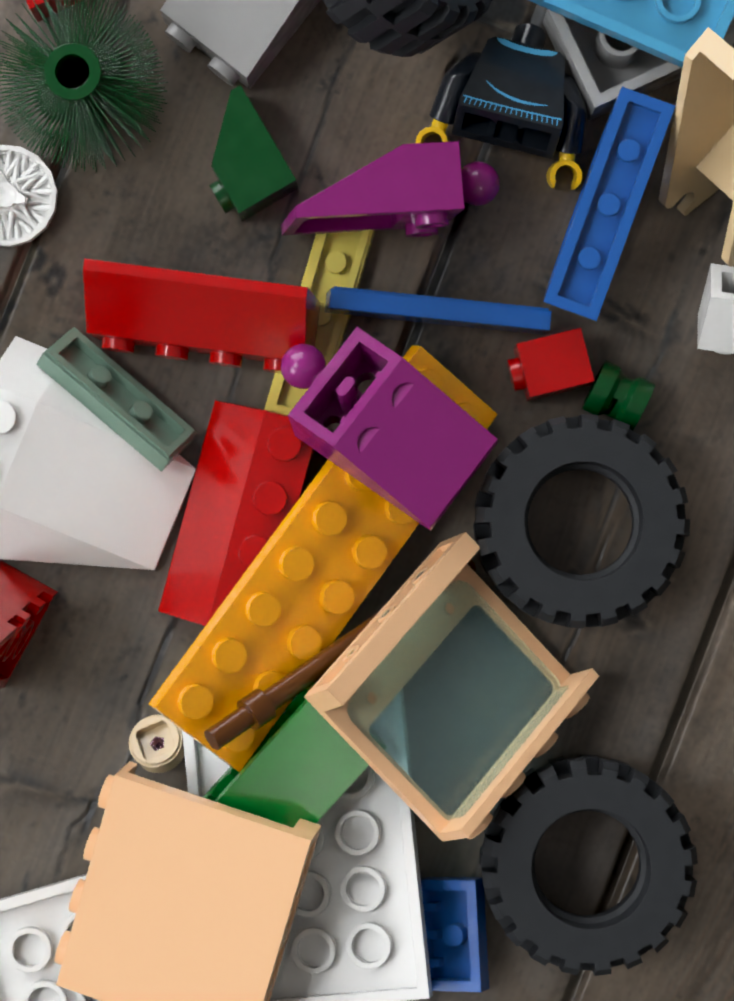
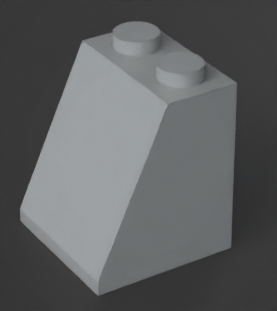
(235, 34)

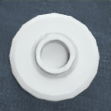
(26, 196)

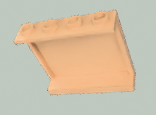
(182, 898)

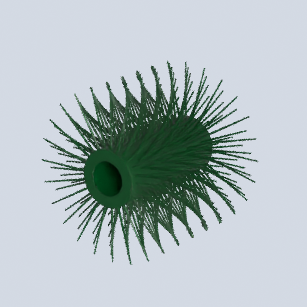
(91, 100)

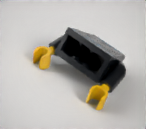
(515, 100)

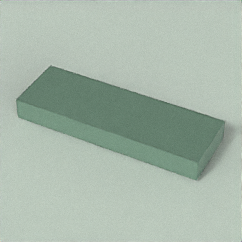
(117, 398)

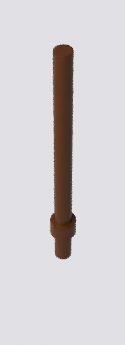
(261, 706)

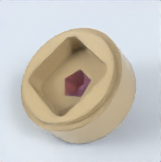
(156, 744)

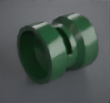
(618, 395)

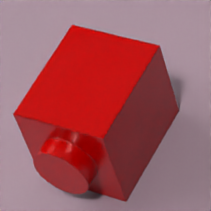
(551, 365)

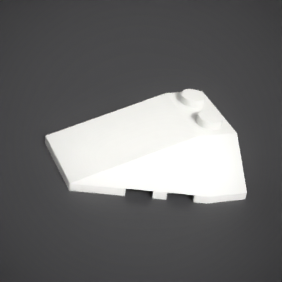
(72, 482)

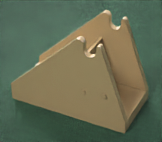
(703, 132)

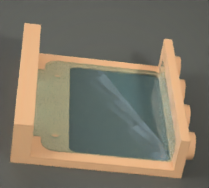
(449, 694)

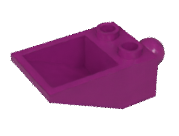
(406, 189)
(395, 436)

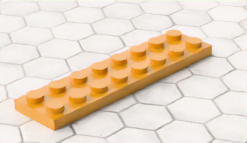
(296, 591)

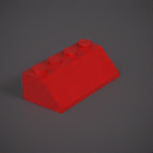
(196, 314)
(239, 496)

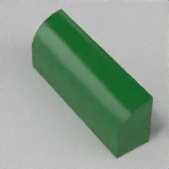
(294, 770)

